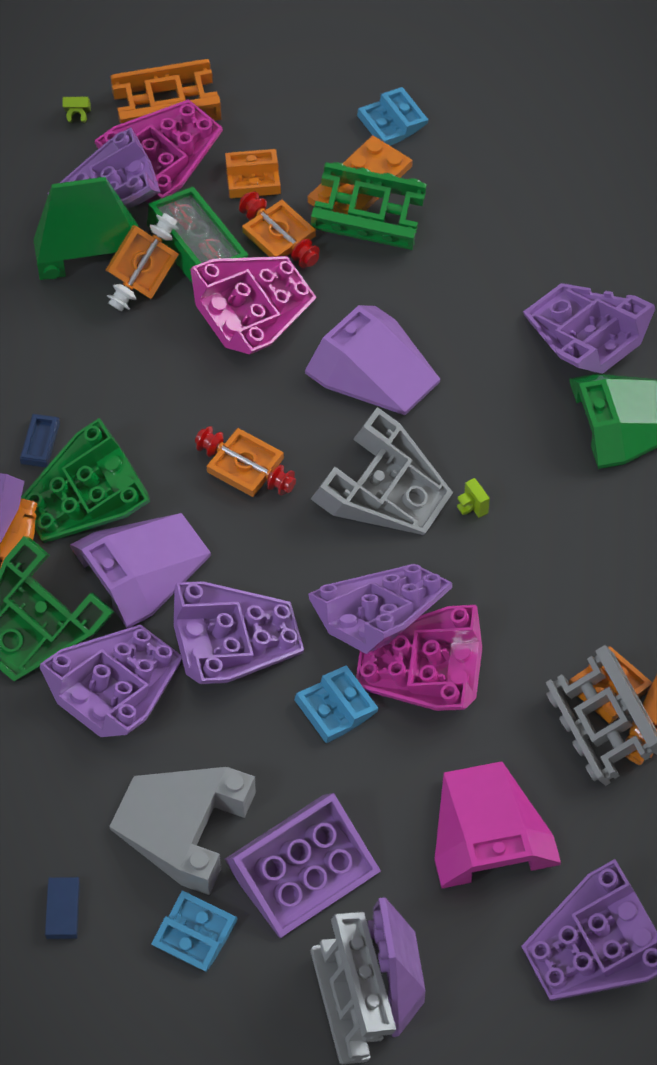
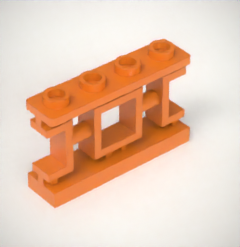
(165, 79)

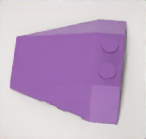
(590, 327)

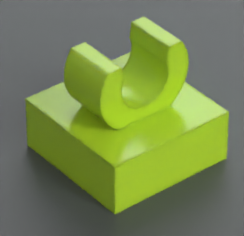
(76, 105)
(473, 499)

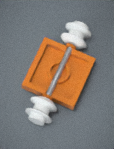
(142, 261)

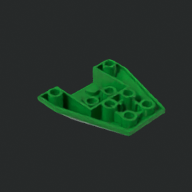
(619, 414)
(85, 486)

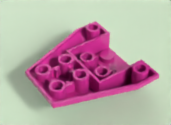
(173, 141)
(250, 299)
(429, 662)
(488, 825)

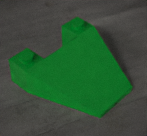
(79, 222)
(33, 620)

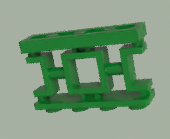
(366, 224)

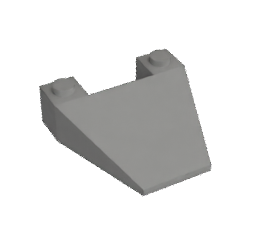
(395, 489)
(168, 813)

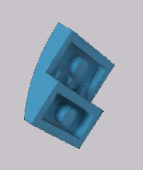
(393, 117)
(336, 704)
(194, 931)

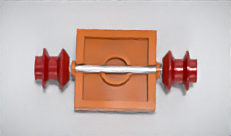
(278, 230)
(245, 461)

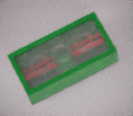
(200, 230)

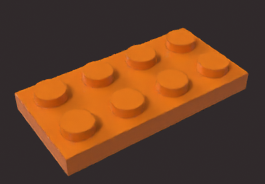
(377, 158)

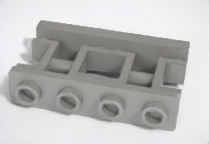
(625, 703)
(352, 988)

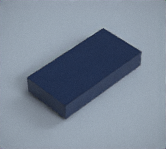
(39, 440)
(62, 908)

